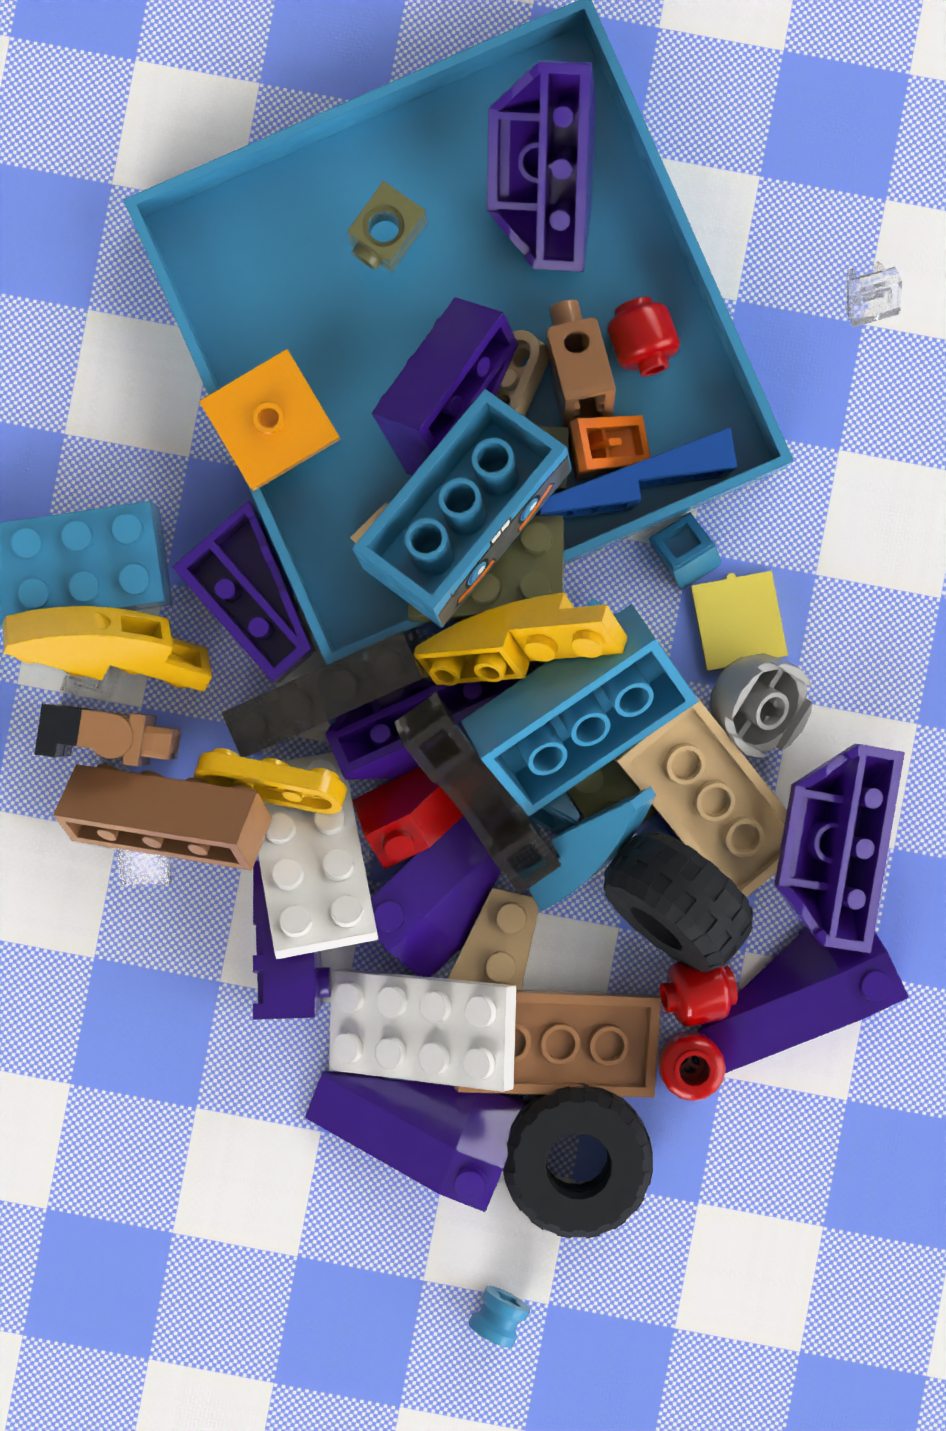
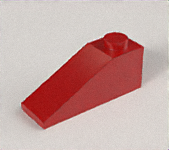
(405, 816)

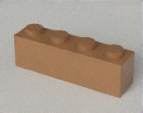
(164, 816)

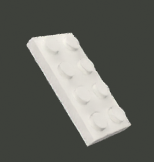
(315, 875)
(423, 1029)

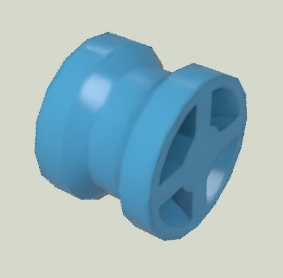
(499, 1316)

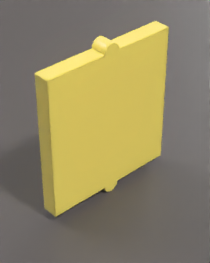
(738, 618)

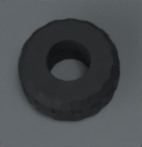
(678, 900)
(589, 1206)

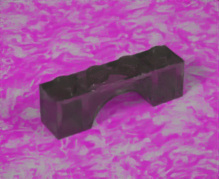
(325, 694)
(452, 762)

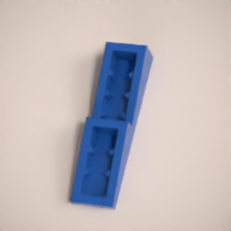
(620, 491)

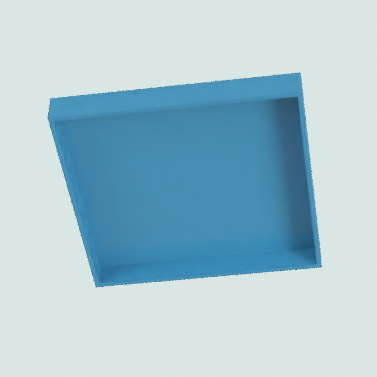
(265, 265)

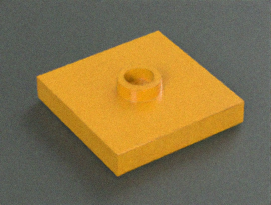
(269, 420)

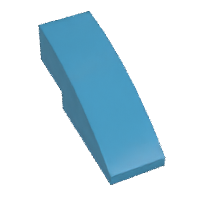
(591, 846)

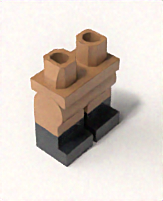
(106, 733)

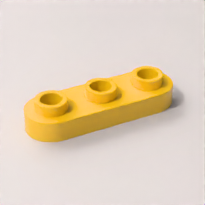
(274, 780)

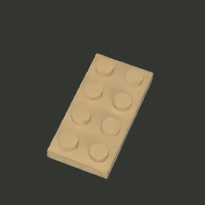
(710, 796)

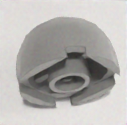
(761, 703)

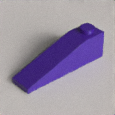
(435, 900)
(804, 996)
(422, 1130)

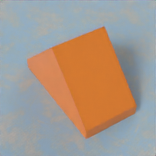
(606, 444)

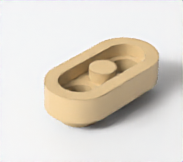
(522, 382)

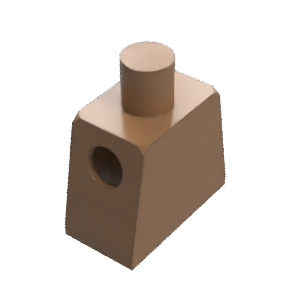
(578, 364)

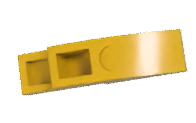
(93, 637)
(508, 637)

